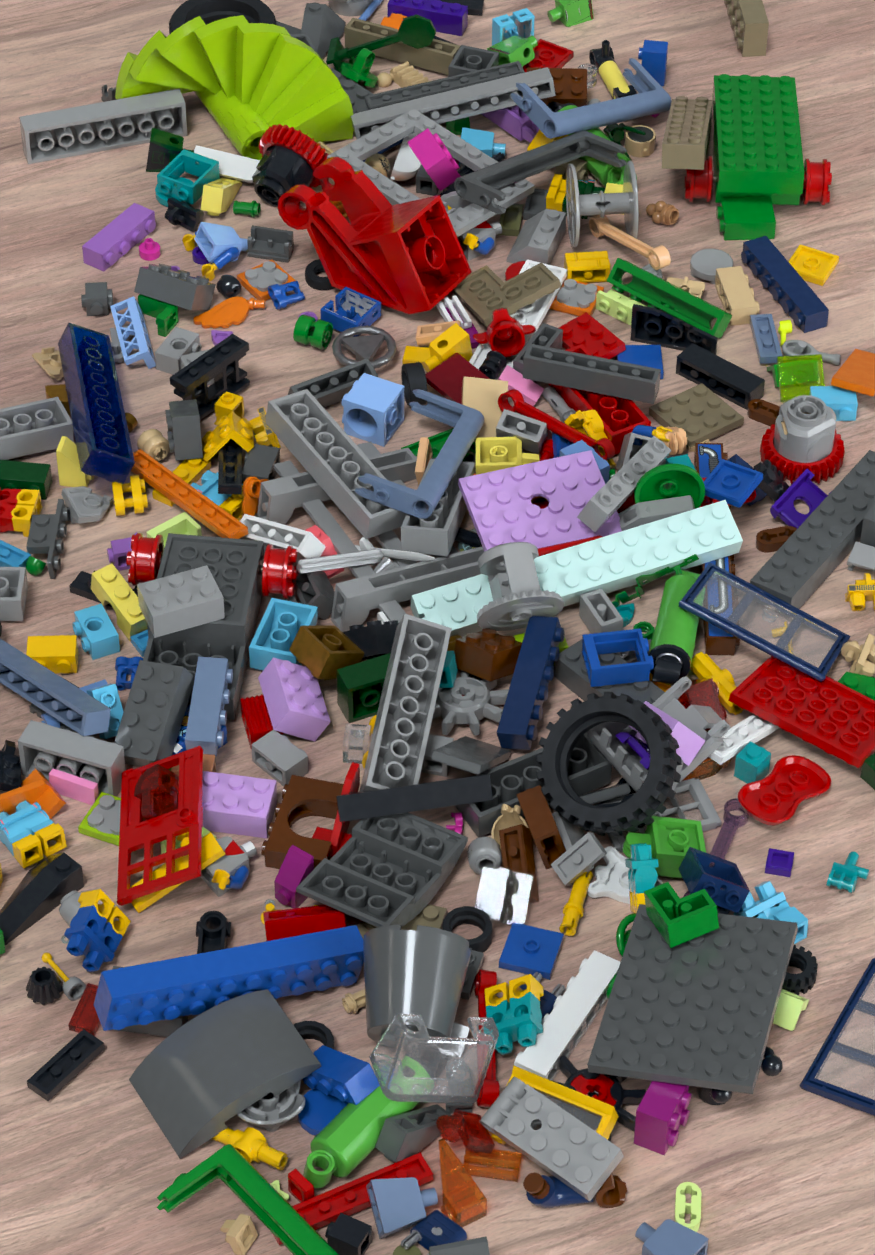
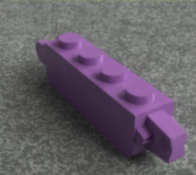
(514, 122)

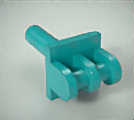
(846, 875)

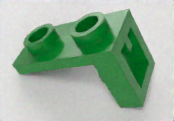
(165, 313)

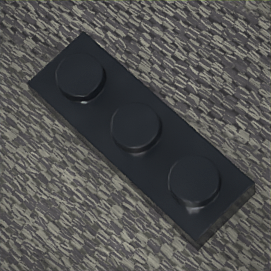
(65, 1065)

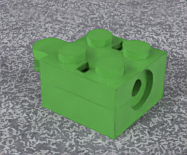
(669, 842)

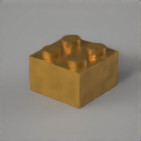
(324, 650)

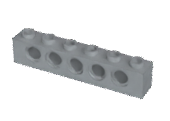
(623, 484)

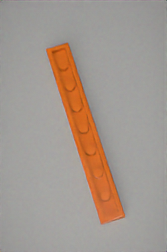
(187, 497)

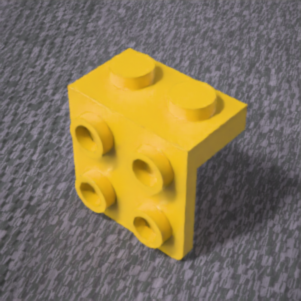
(228, 428)

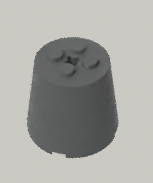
(413, 975)

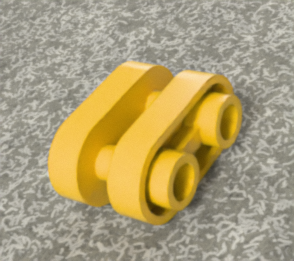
(138, 500)

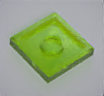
(798, 374)

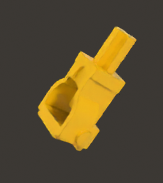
(592, 424)

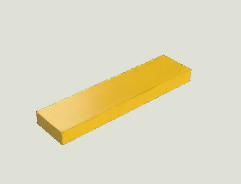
(210, 853)

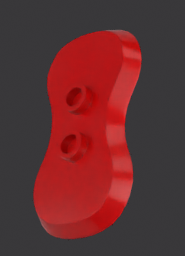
(780, 793)

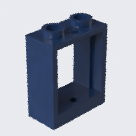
(720, 881)

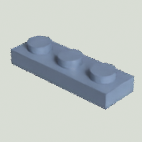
(765, 338)

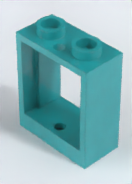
(186, 161)

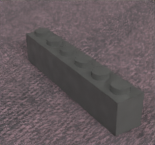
(591, 373)

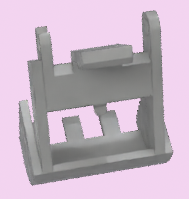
(695, 718)

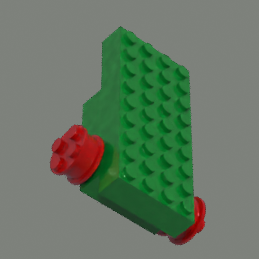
(758, 145)

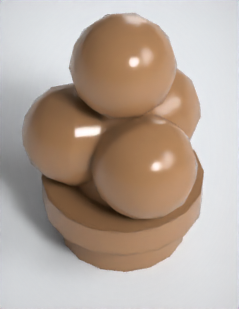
(663, 213)

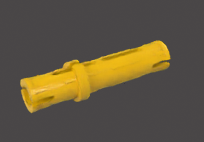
(574, 908)

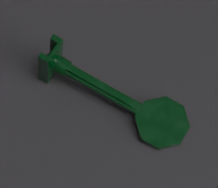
(413, 31)

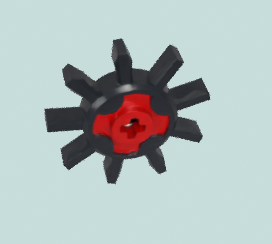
(603, 1088)

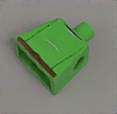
(571, 12)
(515, 49)

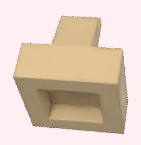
(240, 1233)

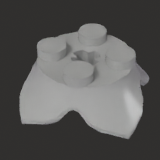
(273, 1111)

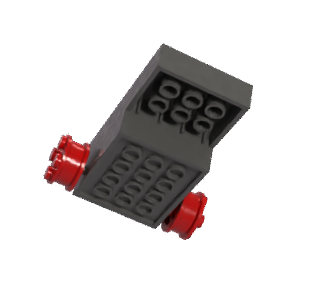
(243, 574)

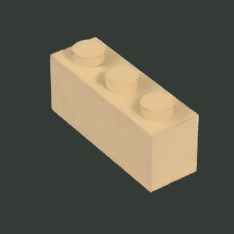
(736, 294)

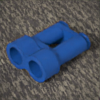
(280, 300)
(123, 667)

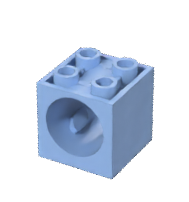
(373, 409)

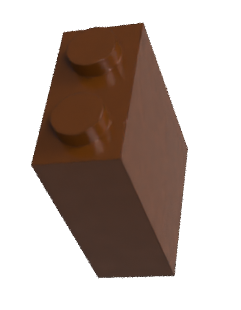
(541, 825)

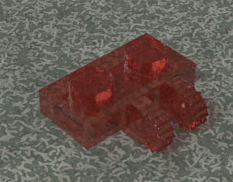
(466, 1127)

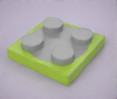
(103, 819)

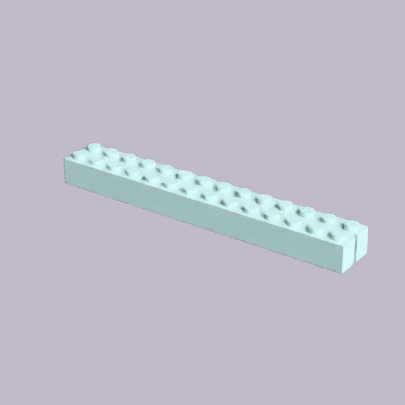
(602, 563)

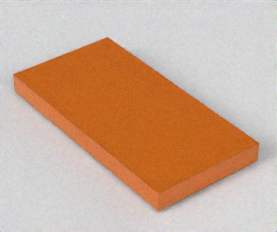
(857, 373)

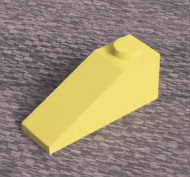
(219, 195)

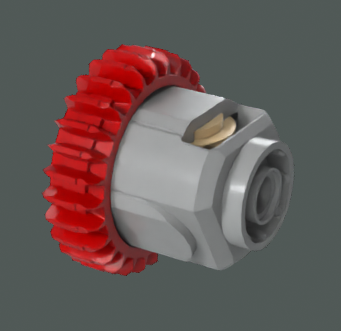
(804, 440)

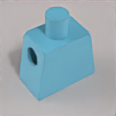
(483, 141)

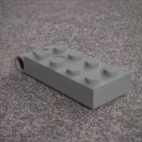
(560, 1146)

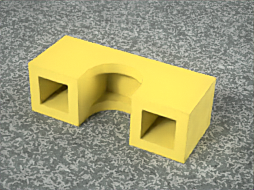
(112, 588)

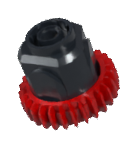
(286, 161)

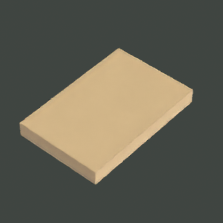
(483, 396)

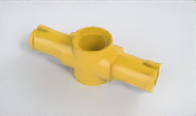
(253, 1146)

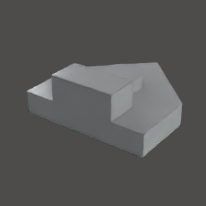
(85, 505)

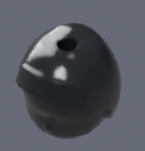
(229, 286)

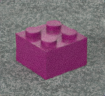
(661, 1115)

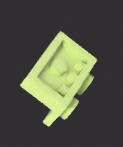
(616, 305)

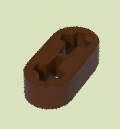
(763, 411)
(772, 539)

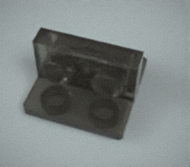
(504, 895)

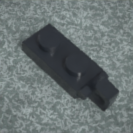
(9, 767)

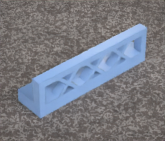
(137, 328)

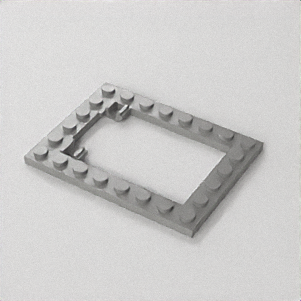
(415, 122)

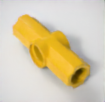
(705, 668)

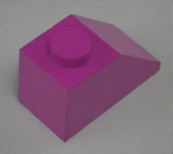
(293, 871)

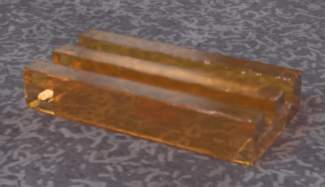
(496, 1159)

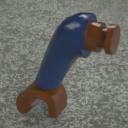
(551, 1192)

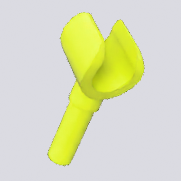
(785, 327)

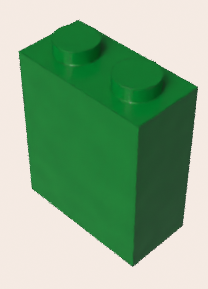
(746, 218)

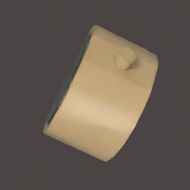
(640, 145)

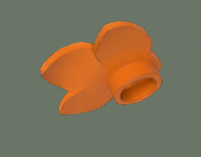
(251, 493)

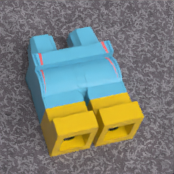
(229, 502)
(29, 831)

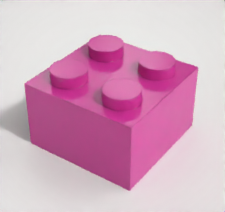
(435, 158)

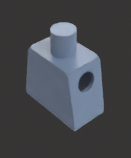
(398, 1203)
(671, 1239)

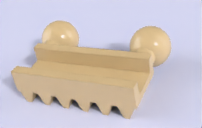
(402, 75)

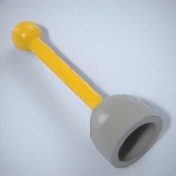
(69, 983)

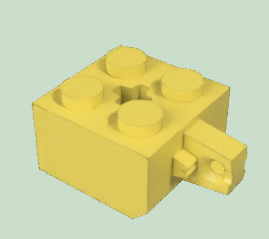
(501, 453)

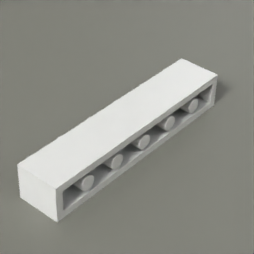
(570, 1016)

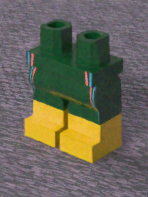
(557, 193)

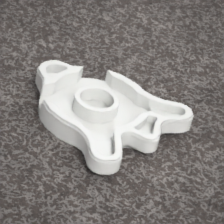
(613, 878)

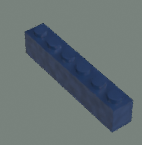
(785, 284)
(530, 683)

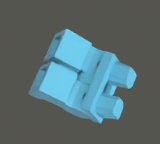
(773, 907)

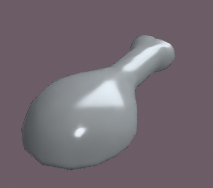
(799, 347)

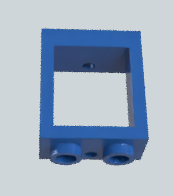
(616, 642)

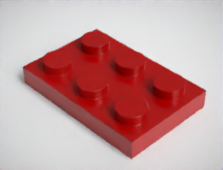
(592, 335)

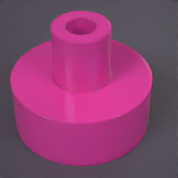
(149, 250)

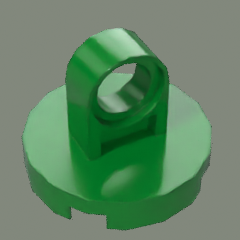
(361, 68)

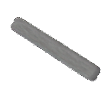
(339, 561)

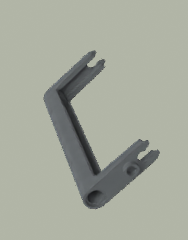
(482, 185)

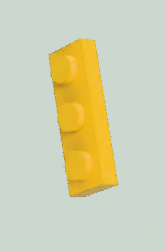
(190, 471)

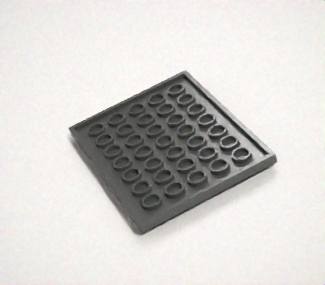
(695, 1008)

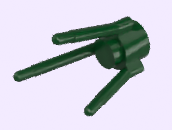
(616, 133)

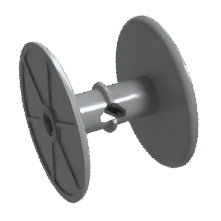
(601, 203)

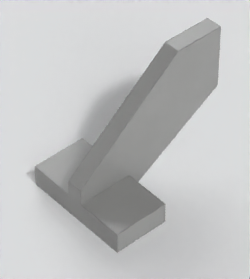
(580, 853)

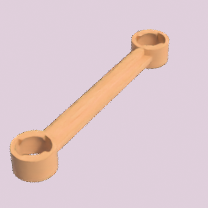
(658, 256)

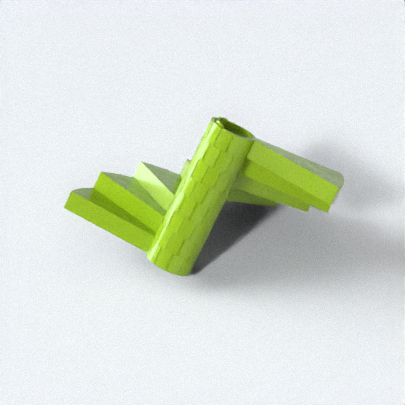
(244, 78)

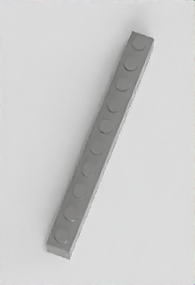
(459, 102)

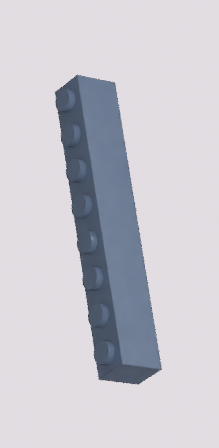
(52, 692)

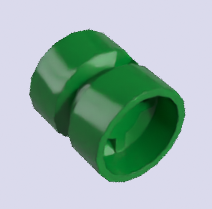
(315, 332)

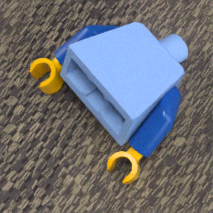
(218, 244)

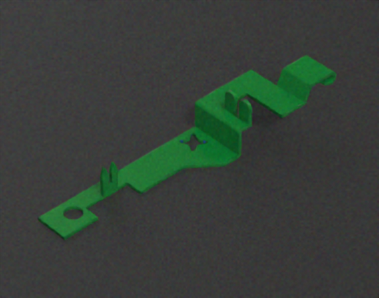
(624, 597)

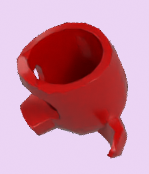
(504, 333)

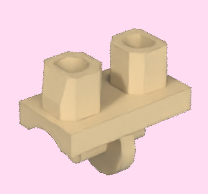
(859, 654)

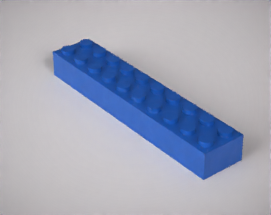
(207, 979)

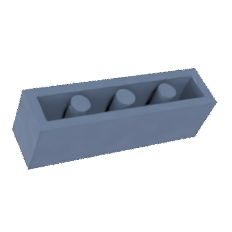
(208, 704)

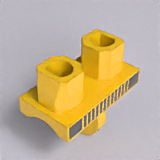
(263, 432)
(860, 592)

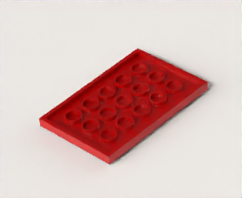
(813, 710)

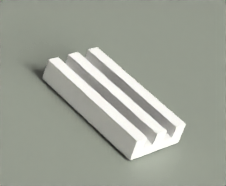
(460, 309)

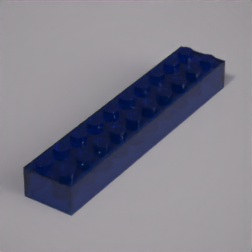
(95, 404)

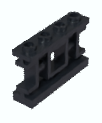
(217, 363)

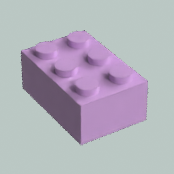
(293, 699)
(238, 804)

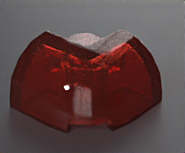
(158, 791)

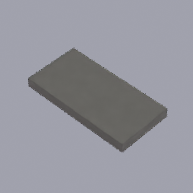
(471, 755)

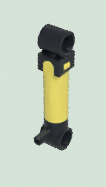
(609, 71)

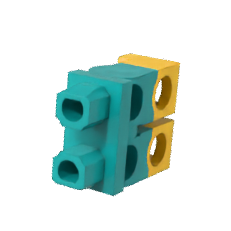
(641, 873)
(516, 1013)

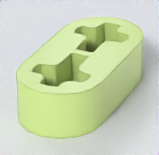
(692, 1208)

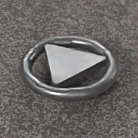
(364, 346)

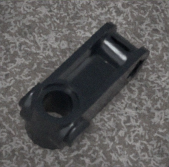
(212, 932)

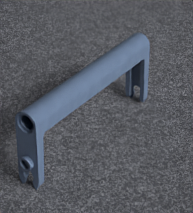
(650, 101)
(422, 502)

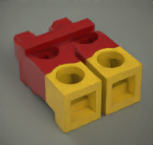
(17, 509)

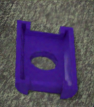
(803, 490)
(638, 746)

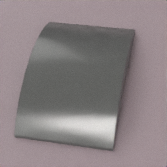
(386, 869)
(220, 1068)

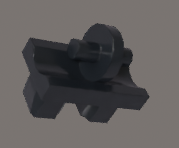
(182, 214)

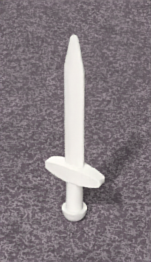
(396, 554)

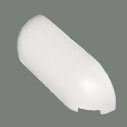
(406, 163)
(231, 165)

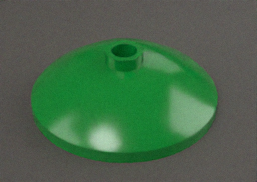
(670, 482)

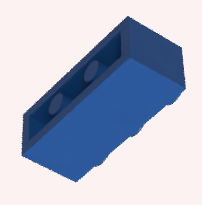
(342, 1076)

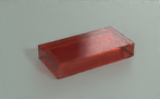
(85, 1014)

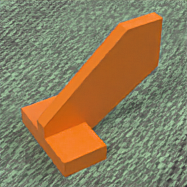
(34, 789)

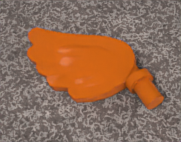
(228, 312)

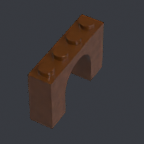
(300, 799)

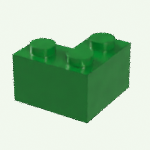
(678, 917)

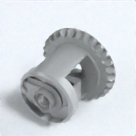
(514, 588)

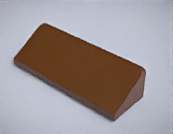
(518, 854)

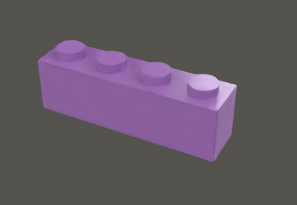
(119, 237)

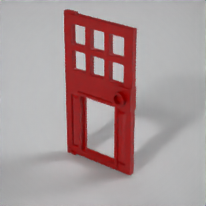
(144, 834)

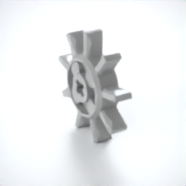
(468, 703)

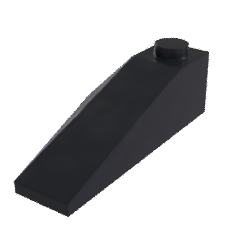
(662, 329)
(39, 894)

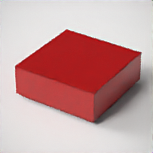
(299, 1186)

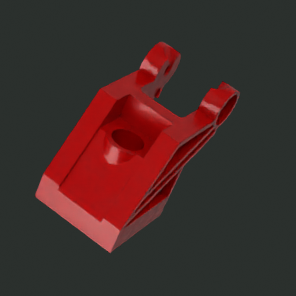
(387, 251)

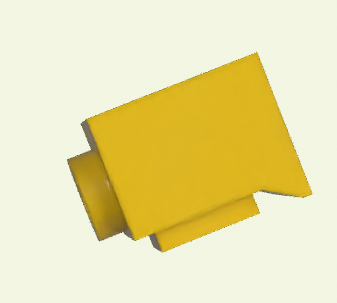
(227, 403)

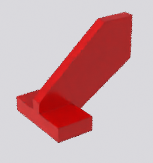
(339, 835)

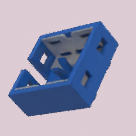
(352, 310)

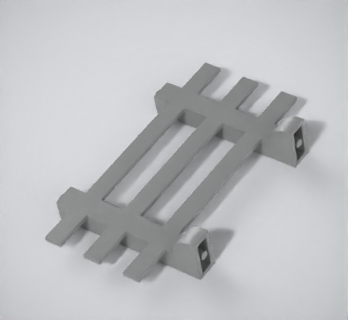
(369, 589)

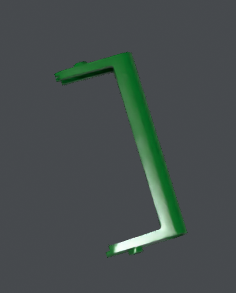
(254, 1193)

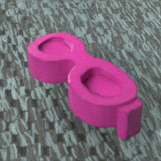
(458, 827)

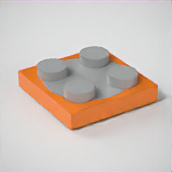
(260, 277)
(576, 297)

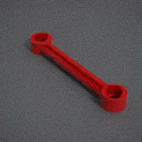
(553, 424)
(490, 1087)

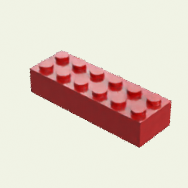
(616, 413)

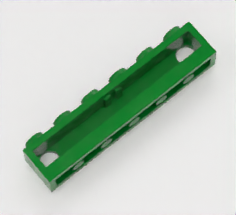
(668, 298)

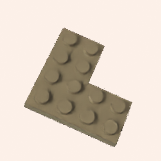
(486, 292)

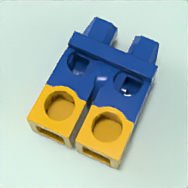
(95, 931)

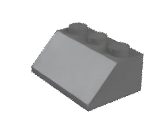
(539, 237)

